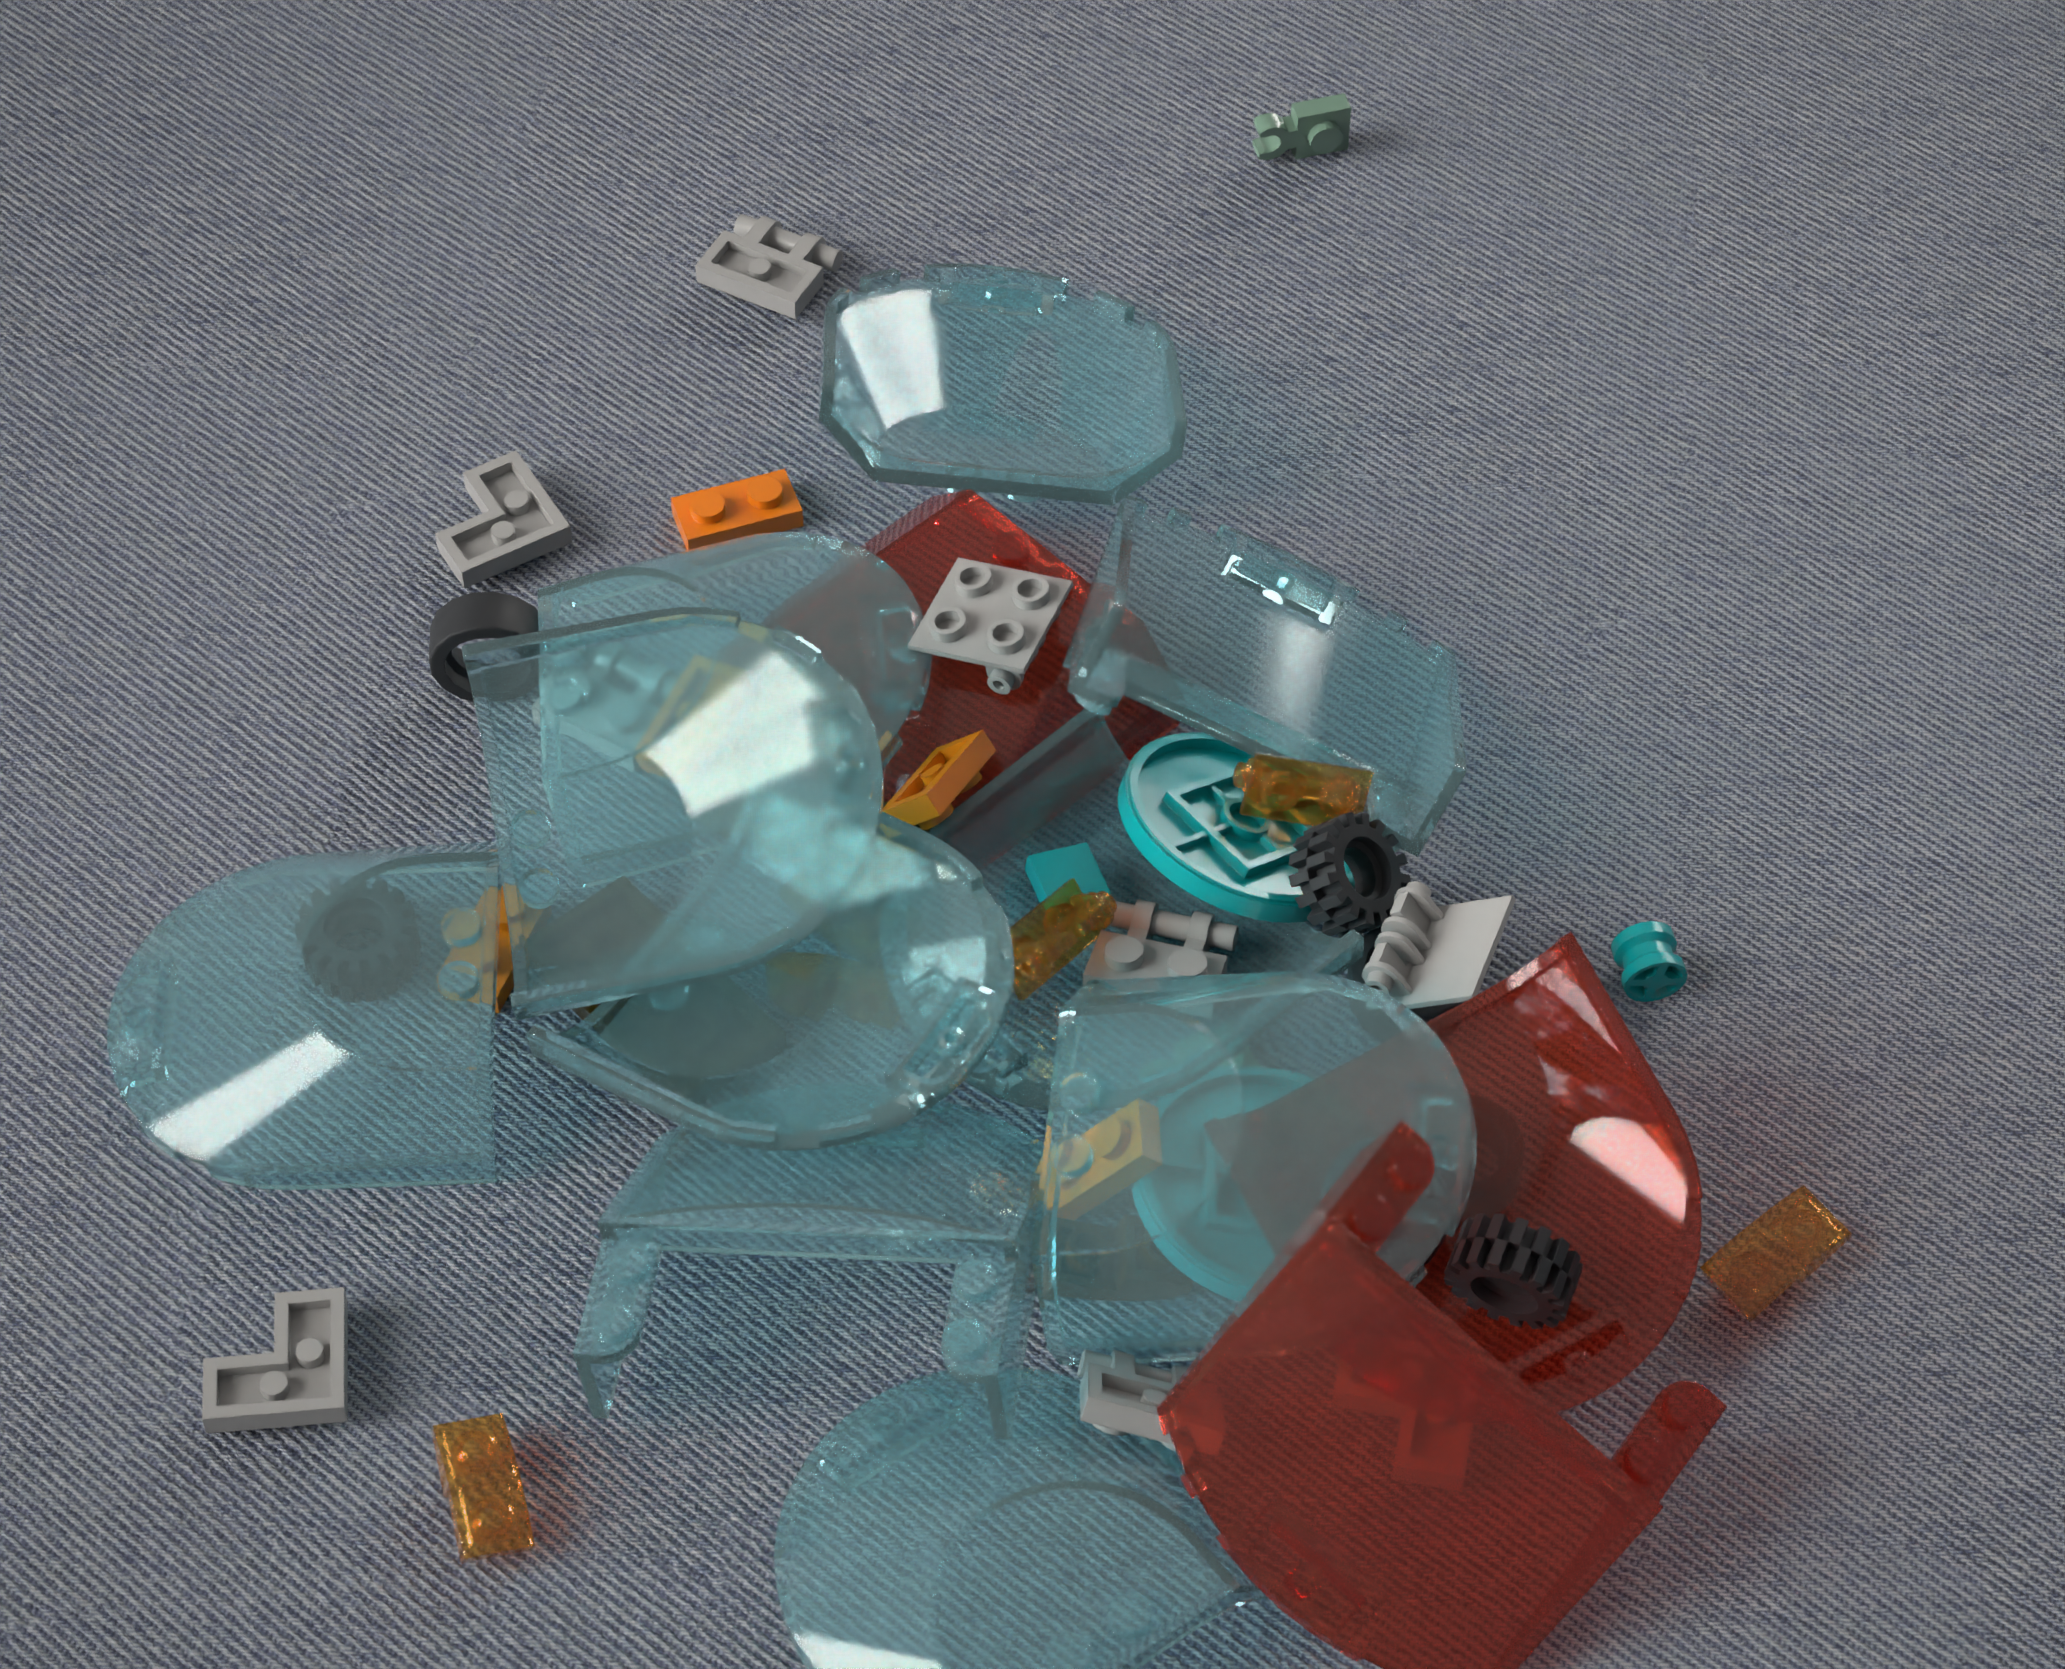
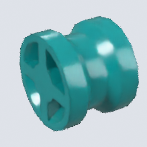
(1649, 961)

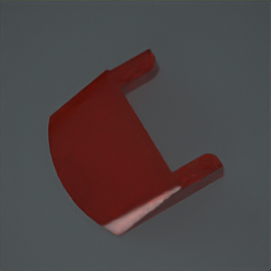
(1390, 1464)

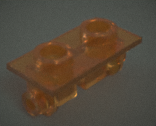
(1300, 789)
(1057, 933)

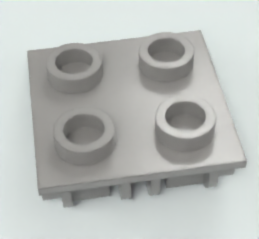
(991, 619)
(1435, 951)

